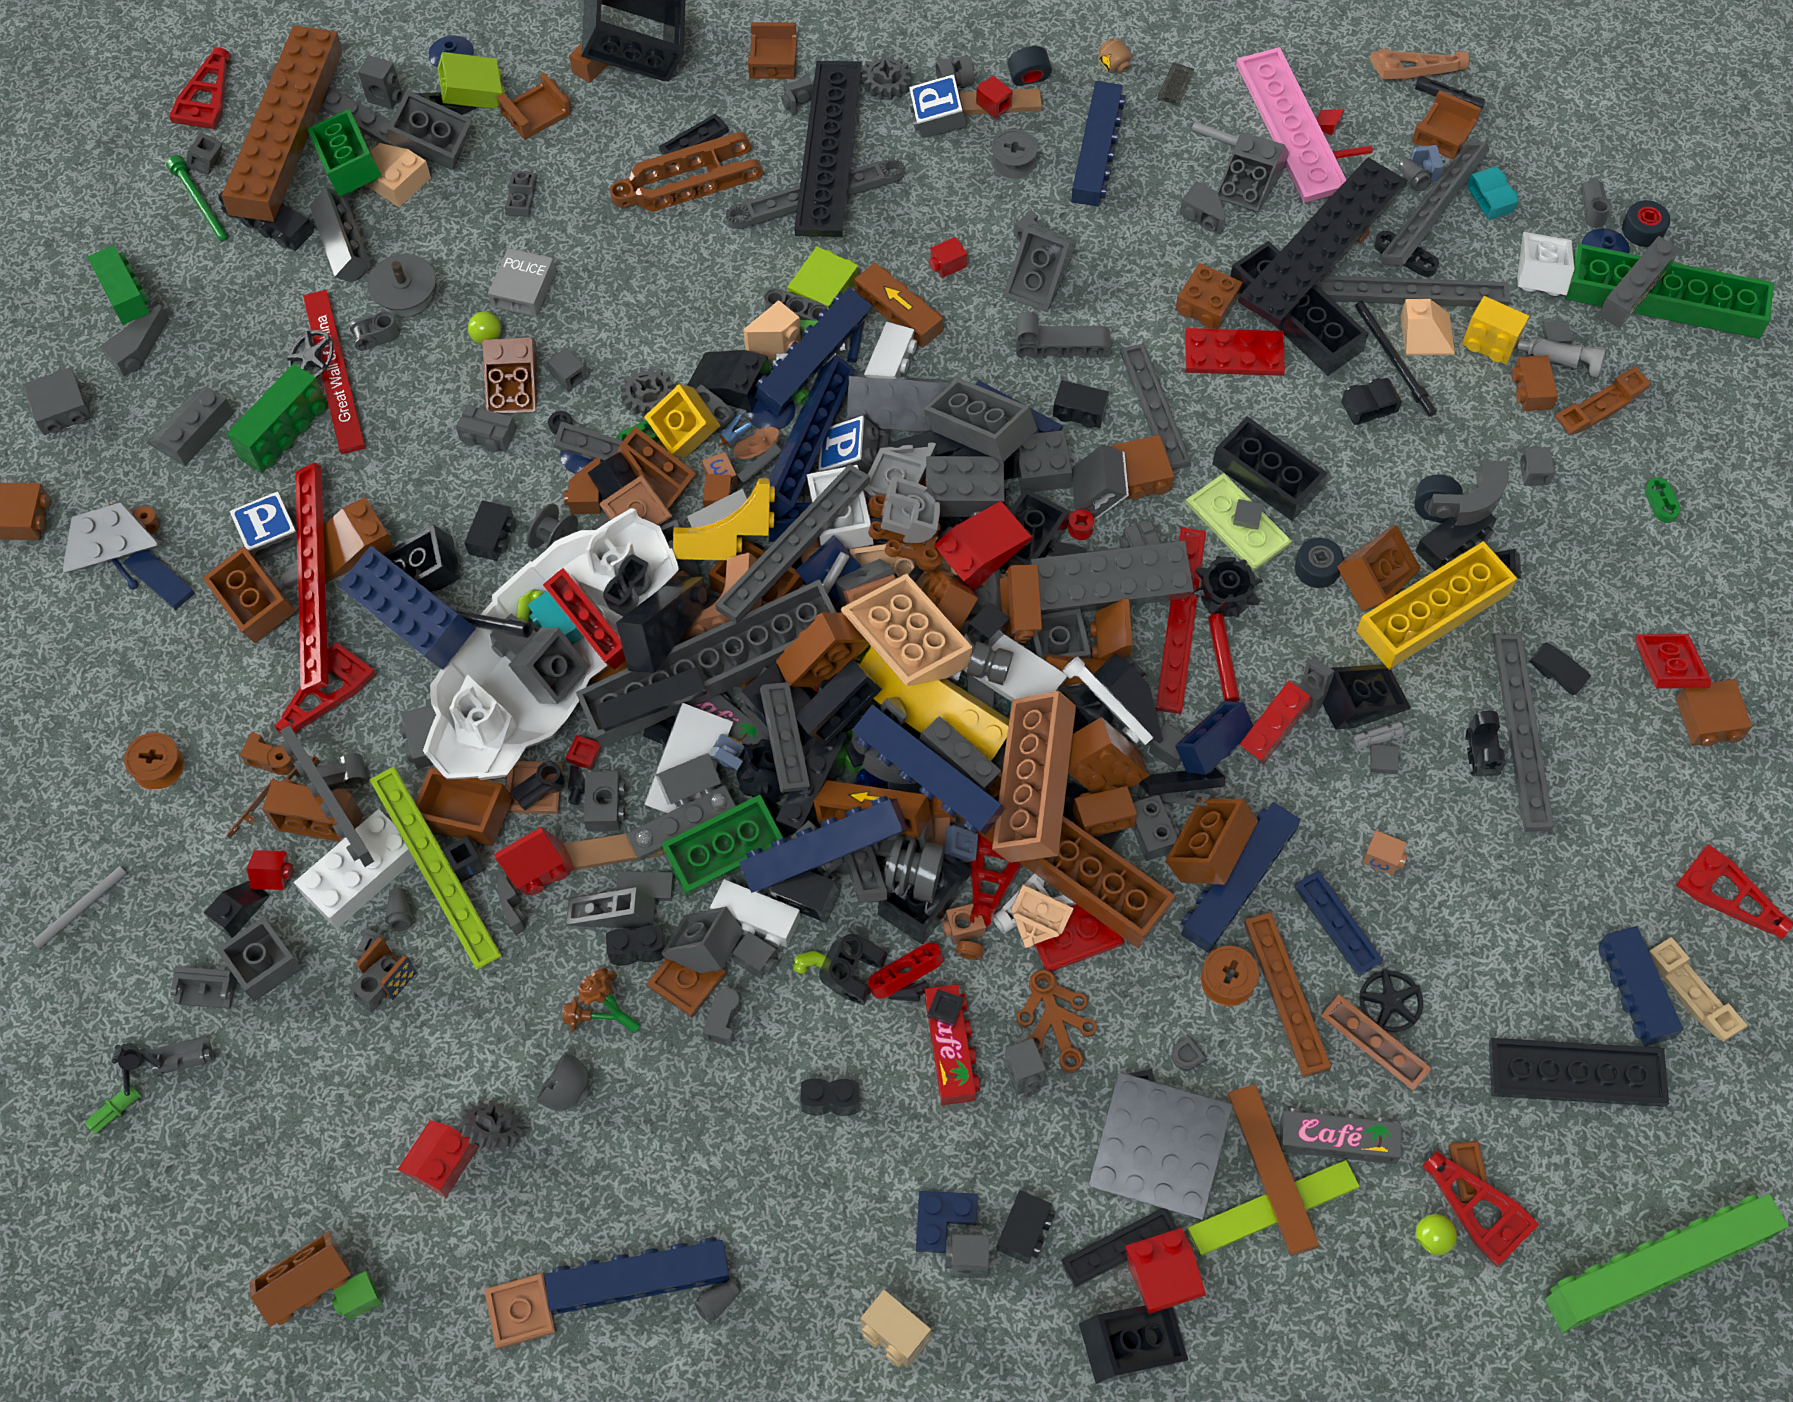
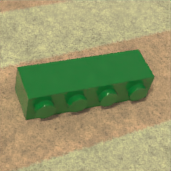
(120, 284)

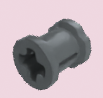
(368, 939)

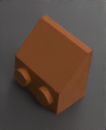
(1112, 631)

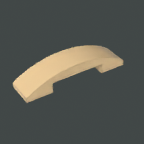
(1694, 993)

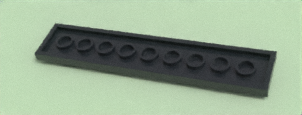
(828, 149)
(1322, 242)

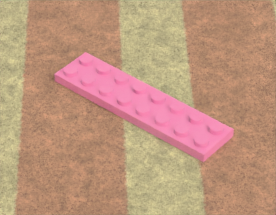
(1291, 123)

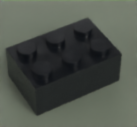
(1043, 521)

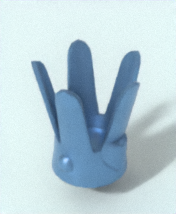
(731, 438)

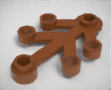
(925, 555)
(1056, 1016)

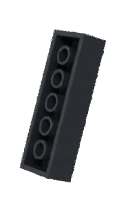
(1317, 323)

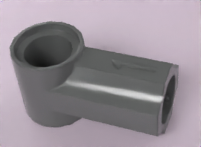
(1595, 203)
(345, 773)

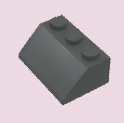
(429, 130)
(192, 425)

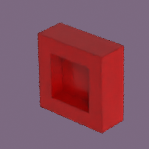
(583, 752)

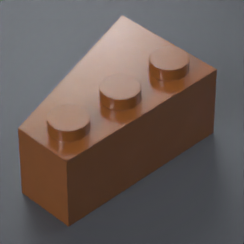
(659, 467)

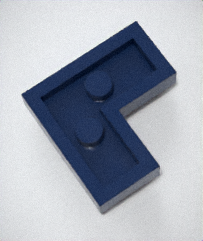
(937, 1211)

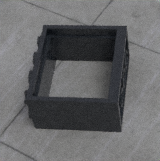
(633, 49)

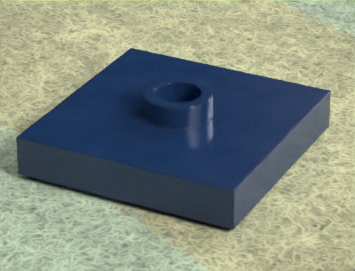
(820, 563)

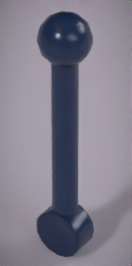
(132, 584)

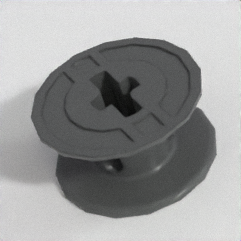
(1014, 153)
(548, 528)

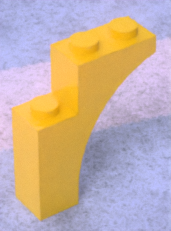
(720, 538)

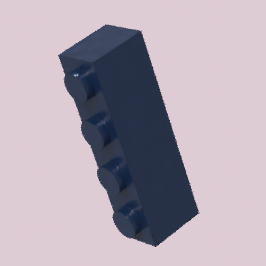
(1640, 986)

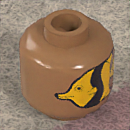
(1115, 56)

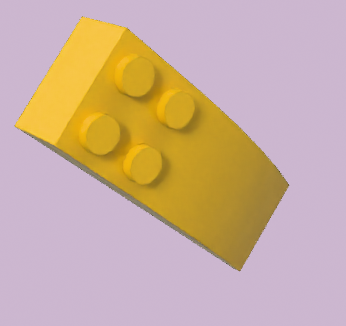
(927, 701)

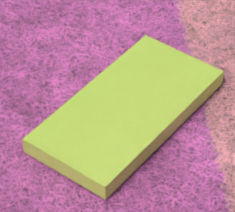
(1217, 507)

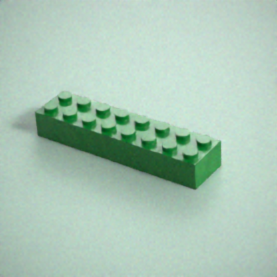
(1682, 295)

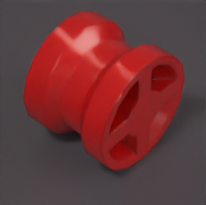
(1081, 531)

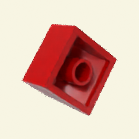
(535, 861)
(438, 1158)
(1165, 1270)

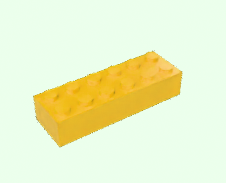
(1436, 605)

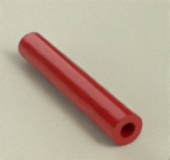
(1223, 658)

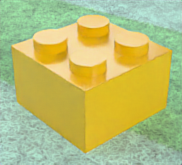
(1495, 330)
(682, 421)

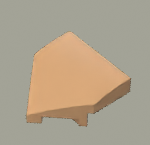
(1038, 916)

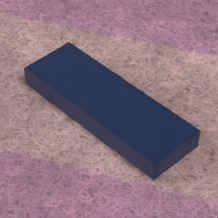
(159, 578)

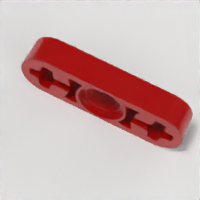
(882, 982)

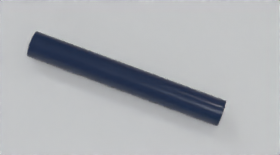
(855, 343)

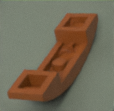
(1605, 403)

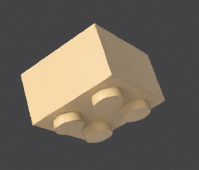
(895, 1330)

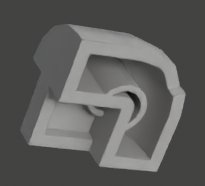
(910, 511)

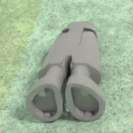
(1566, 354)

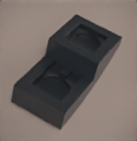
(1557, 665)

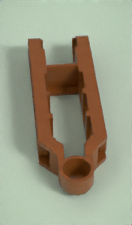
(709, 154)

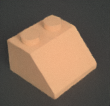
(773, 331)

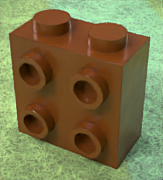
(1208, 296)
(1146, 467)
(22, 510)
(1714, 713)

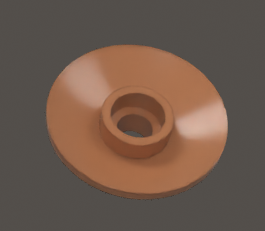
(757, 443)

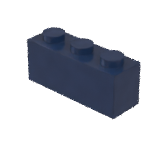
(1214, 737)

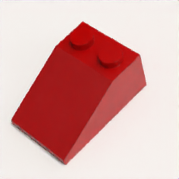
(983, 544)

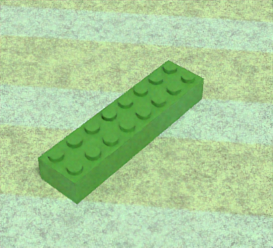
(1665, 1261)

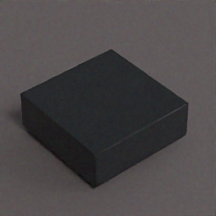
(945, 1008)

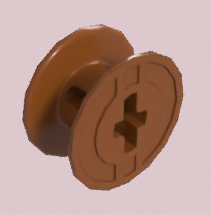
(154, 761)
(1216, 968)

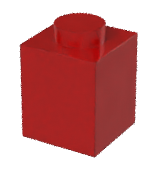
(994, 96)
(948, 257)
(269, 870)

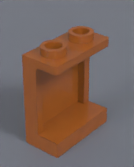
(772, 50)
(535, 108)
(1447, 124)

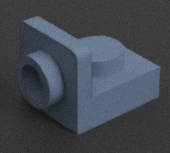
(1431, 160)
(727, 752)
(961, 843)

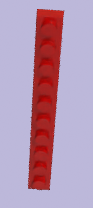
(311, 579)

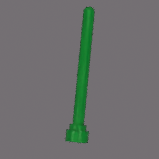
(178, 167)

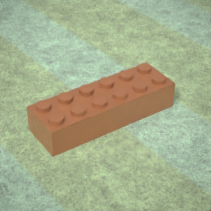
(1034, 777)

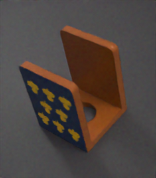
(397, 977)

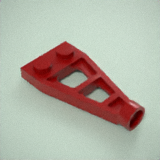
(199, 113)
(344, 666)
(1704, 873)
(987, 904)
(1506, 1233)

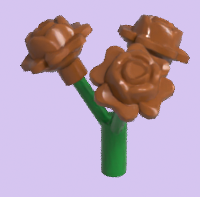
(597, 988)

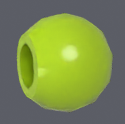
(484, 327)
(1436, 1234)

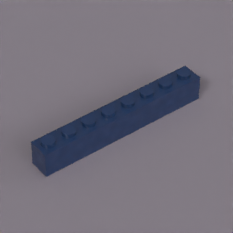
(808, 434)

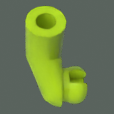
(522, 606)
(807, 959)

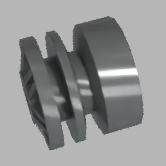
(914, 868)

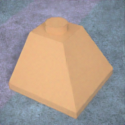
(1426, 328)

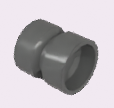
(960, 67)
(989, 663)

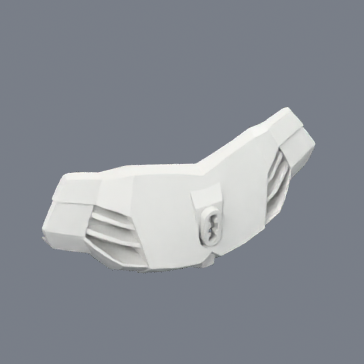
(478, 700)

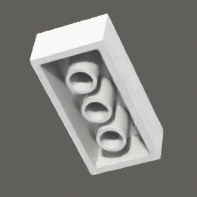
(342, 886)

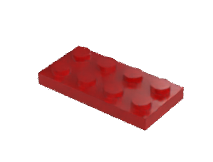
(1234, 351)

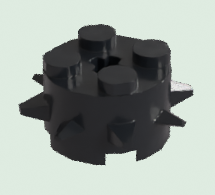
(1227, 586)
(758, 772)

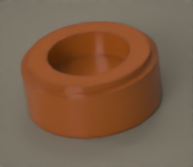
(969, 950)

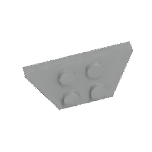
(900, 462)
(105, 536)

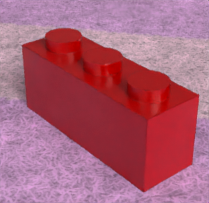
(1276, 722)

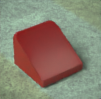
(1330, 120)

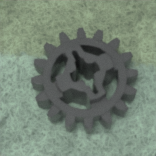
(897, 77)
(646, 389)
(491, 1126)

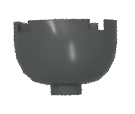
(565, 1084)

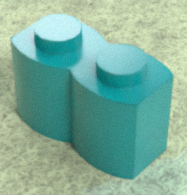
(1492, 192)

